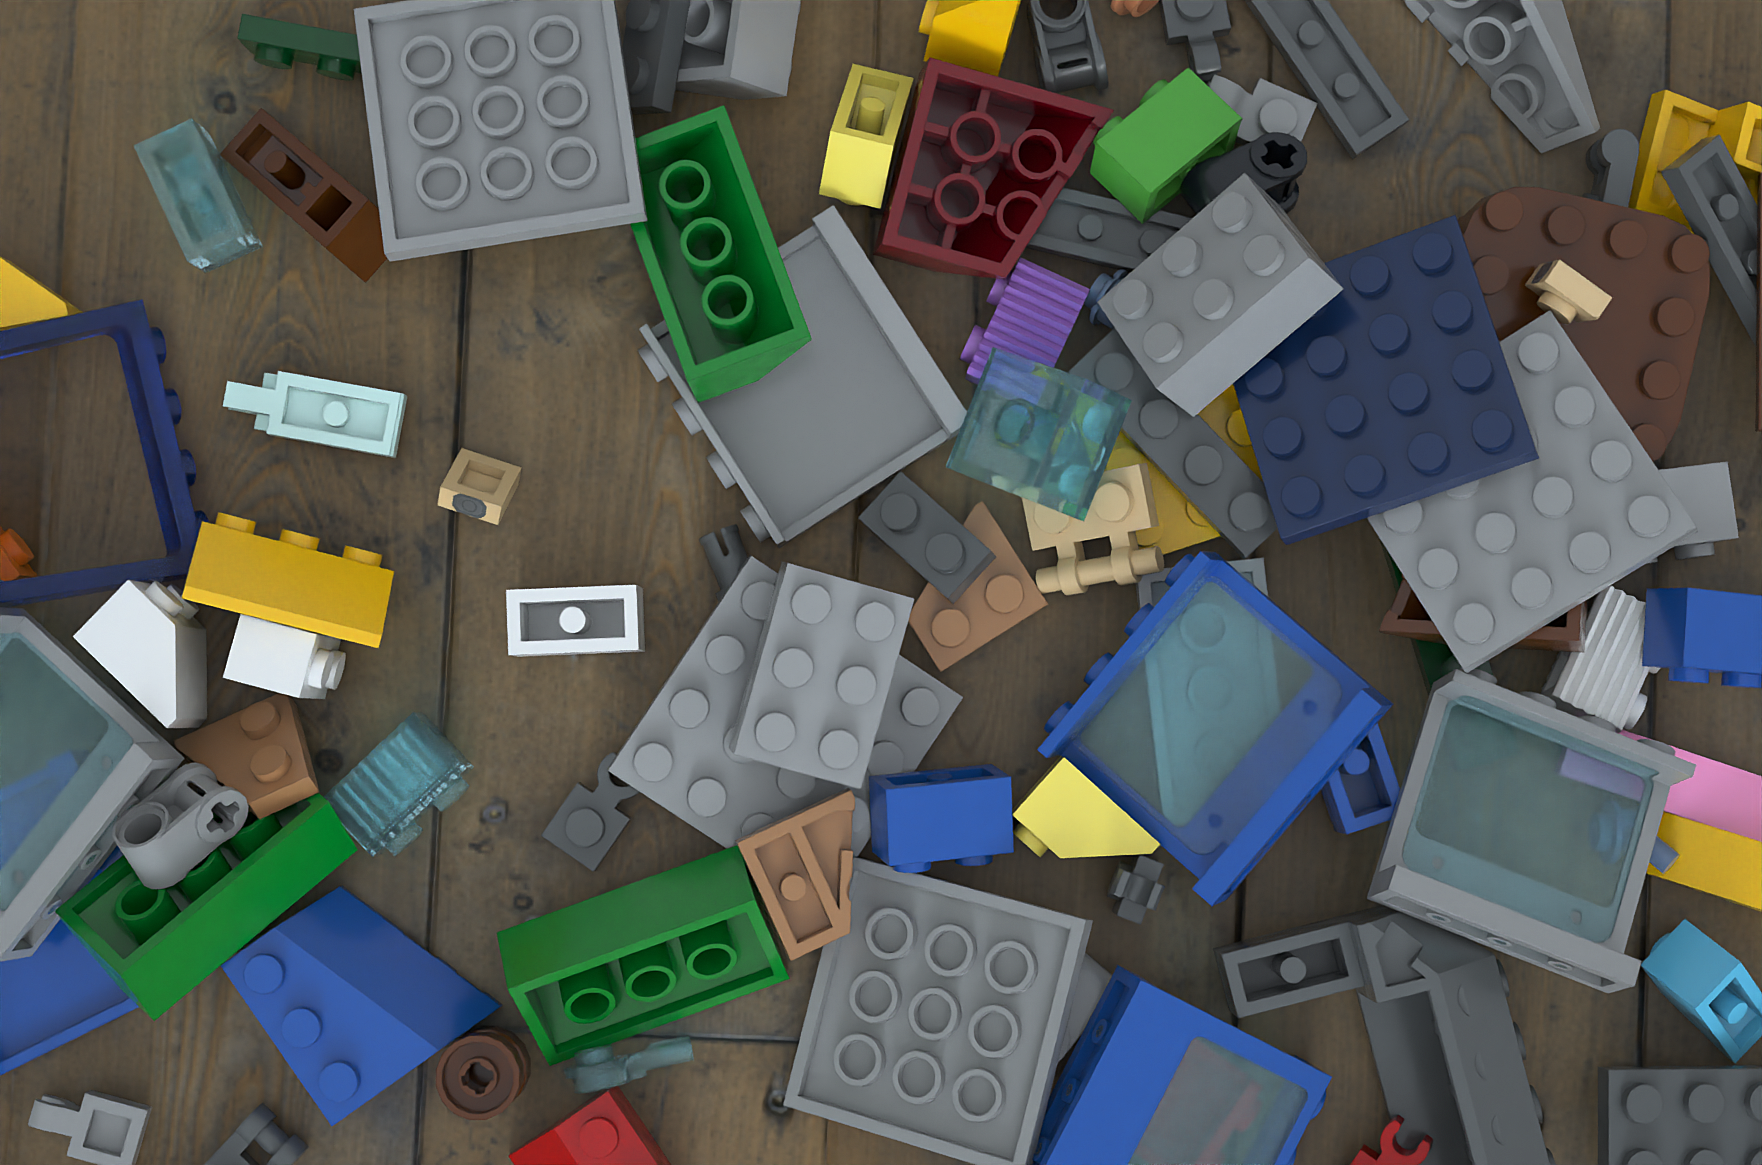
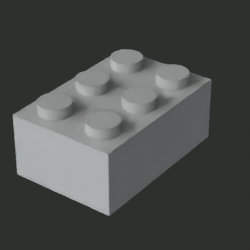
(1219, 295)
(821, 675)

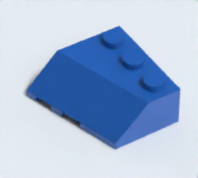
(352, 1000)

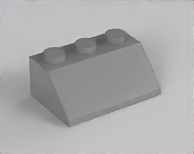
(738, 48)

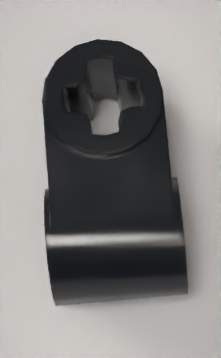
(1270, 161)

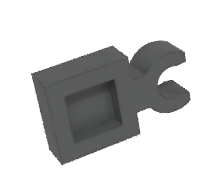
(590, 819)

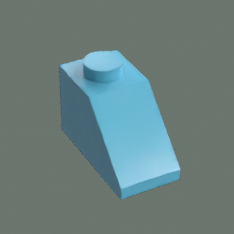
(1707, 988)

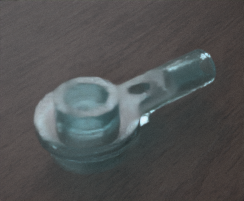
(600, 1069)

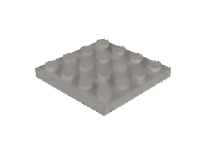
(497, 121)
(1543, 534)
(684, 737)
(939, 1016)

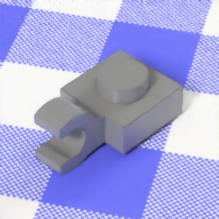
(1265, 109)
(102, 1129)

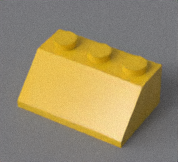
(289, 581)

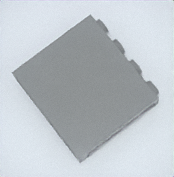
(835, 411)

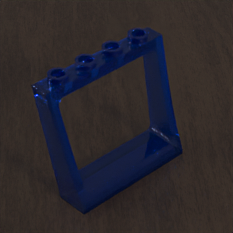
(155, 414)

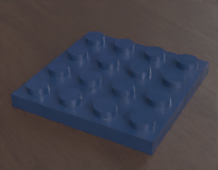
(1385, 389)

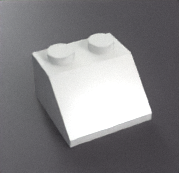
(153, 650)

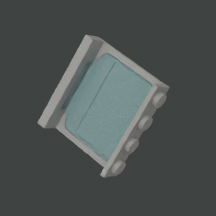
(66, 775)
(1526, 828)

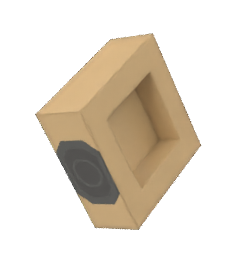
(1567, 293)
(479, 486)

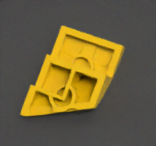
(1674, 127)

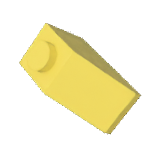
(865, 136)
(1076, 818)

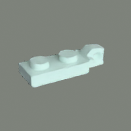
(322, 412)

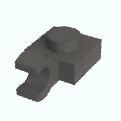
(1197, 25)
(1136, 887)

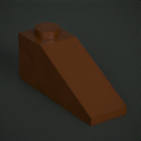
(309, 192)

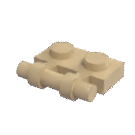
(1118, 509)

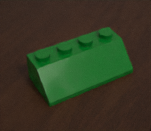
(714, 257)
(176, 936)
(641, 955)

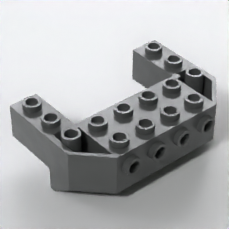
(1431, 1020)

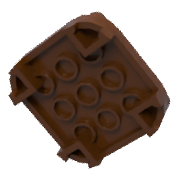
(1644, 261)

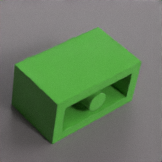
(1161, 141)

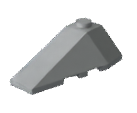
(1525, 59)

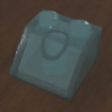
(1039, 433)

